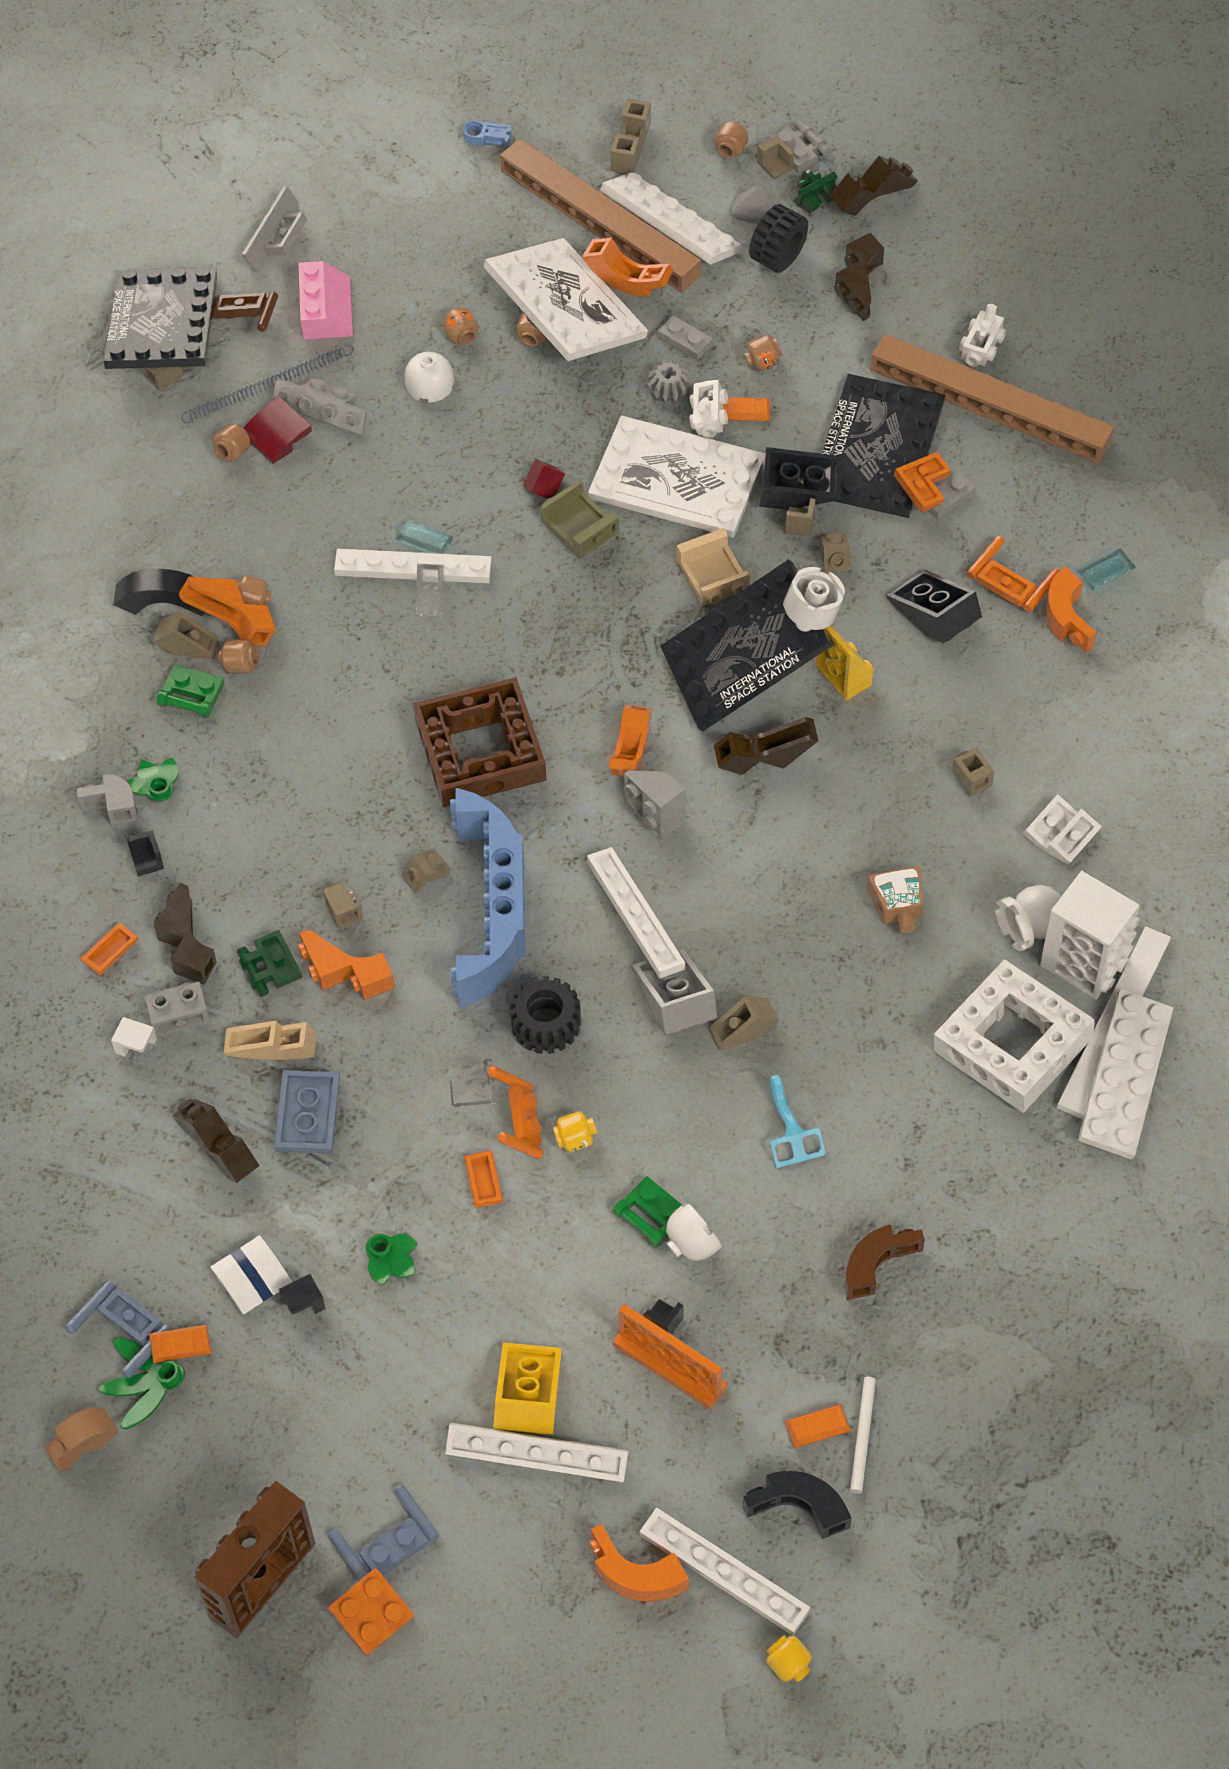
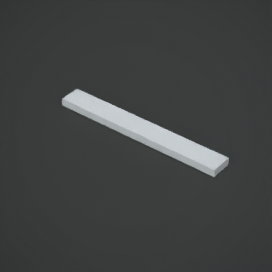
(1134, 979)

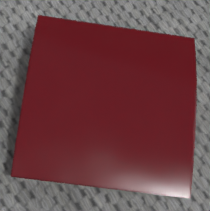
(276, 429)

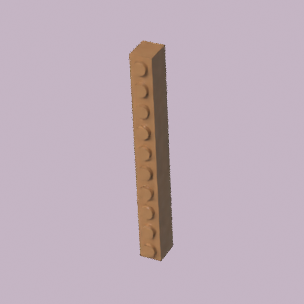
(598, 213)
(993, 398)

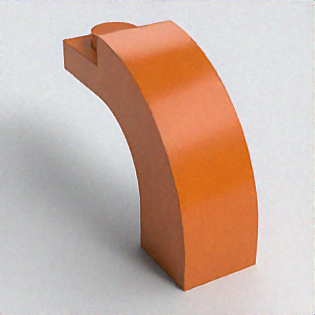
(621, 272)
(632, 740)
(636, 1581)

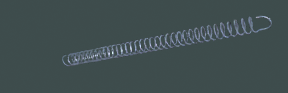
(267, 382)

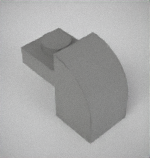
(114, 795)

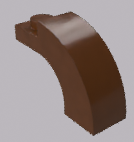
(872, 1252)

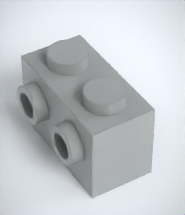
(177, 1008)

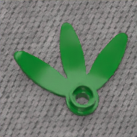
(154, 1382)

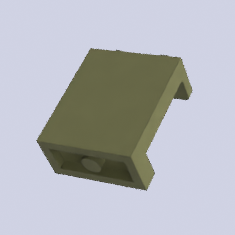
(578, 520)

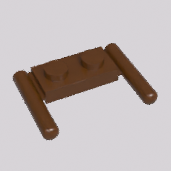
(246, 305)

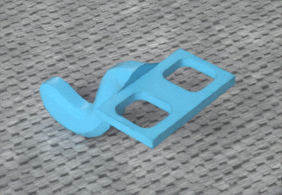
(794, 1133)

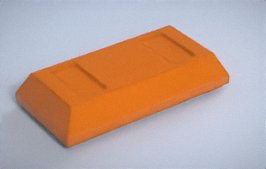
(748, 409)
(109, 948)
(483, 1179)
(180, 1343)
(817, 1426)

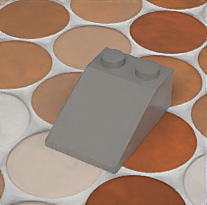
(678, 998)

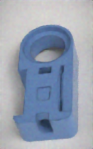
(489, 134)

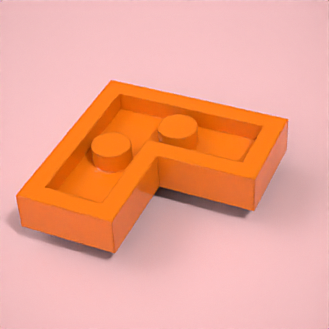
(919, 479)

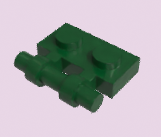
(277, 959)

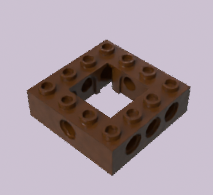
(472, 709)
(283, 1540)

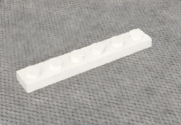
(404, 565)
(635, 913)
(537, 1452)
(725, 1571)

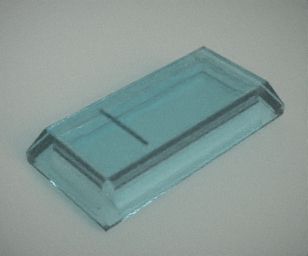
(424, 537)
(1106, 569)

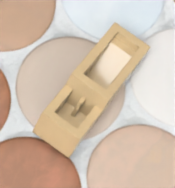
(271, 1041)

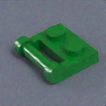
(192, 685)
(654, 1203)

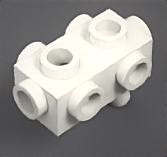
(982, 337)
(708, 409)

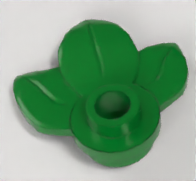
(153, 777)
(393, 1260)

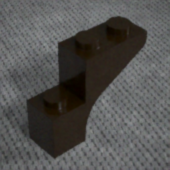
(881, 178)
(853, 282)
(774, 747)
(175, 928)
(210, 1131)

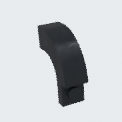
(151, 587)
(804, 1492)

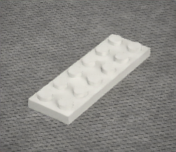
(671, 217)
(1125, 1074)

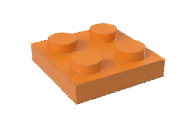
(371, 1612)

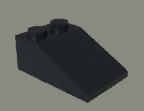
(796, 476)
(936, 605)

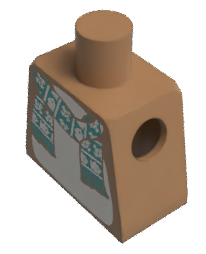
(898, 896)

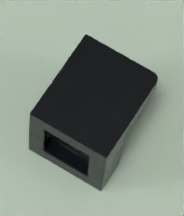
(145, 853)
(302, 1295)
(665, 1315)

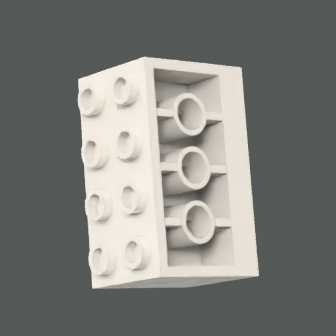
(1090, 935)

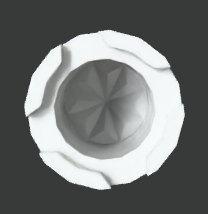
(1027, 915)

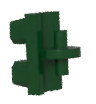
(812, 186)

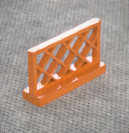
(669, 1358)

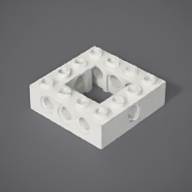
(1015, 1081)

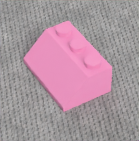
(324, 301)

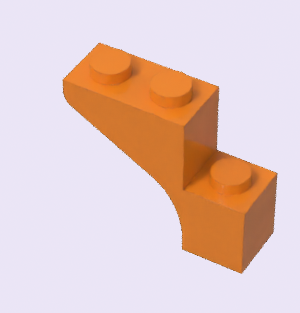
(224, 601)
(333, 966)

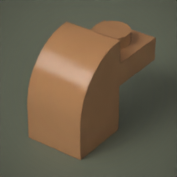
(80, 1433)

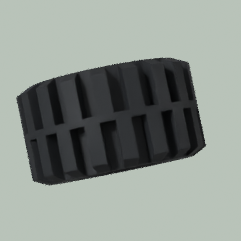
(778, 238)
(543, 995)

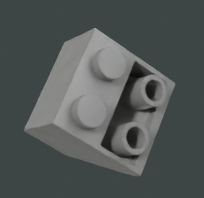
(655, 799)

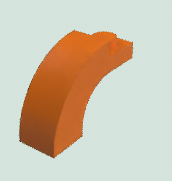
(1060, 614)

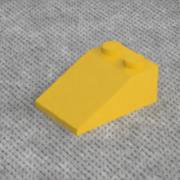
(844, 666)
(527, 1388)

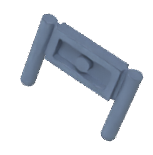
(126, 1316)
(393, 1546)

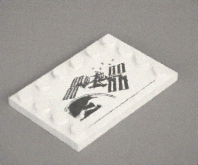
(565, 299)
(676, 476)

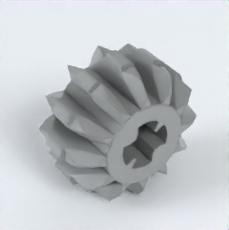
(668, 380)

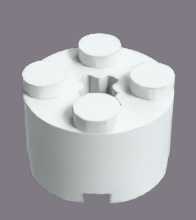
(814, 599)

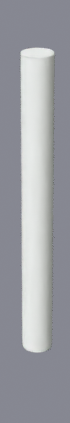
(863, 1435)

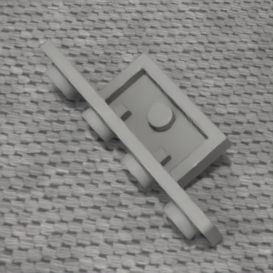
(276, 230)
(323, 403)

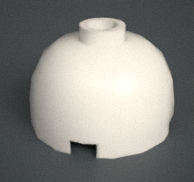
(429, 377)
(690, 1235)

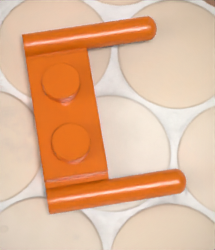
(1006, 582)
(524, 1114)

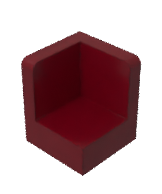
(543, 479)

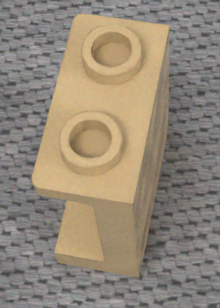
(711, 567)

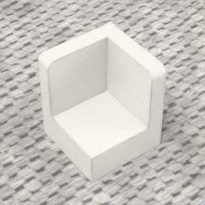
(132, 1036)

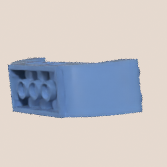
(503, 897)

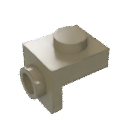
(835, 552)
(424, 868)

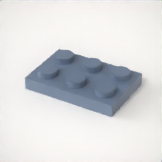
(307, 1112)

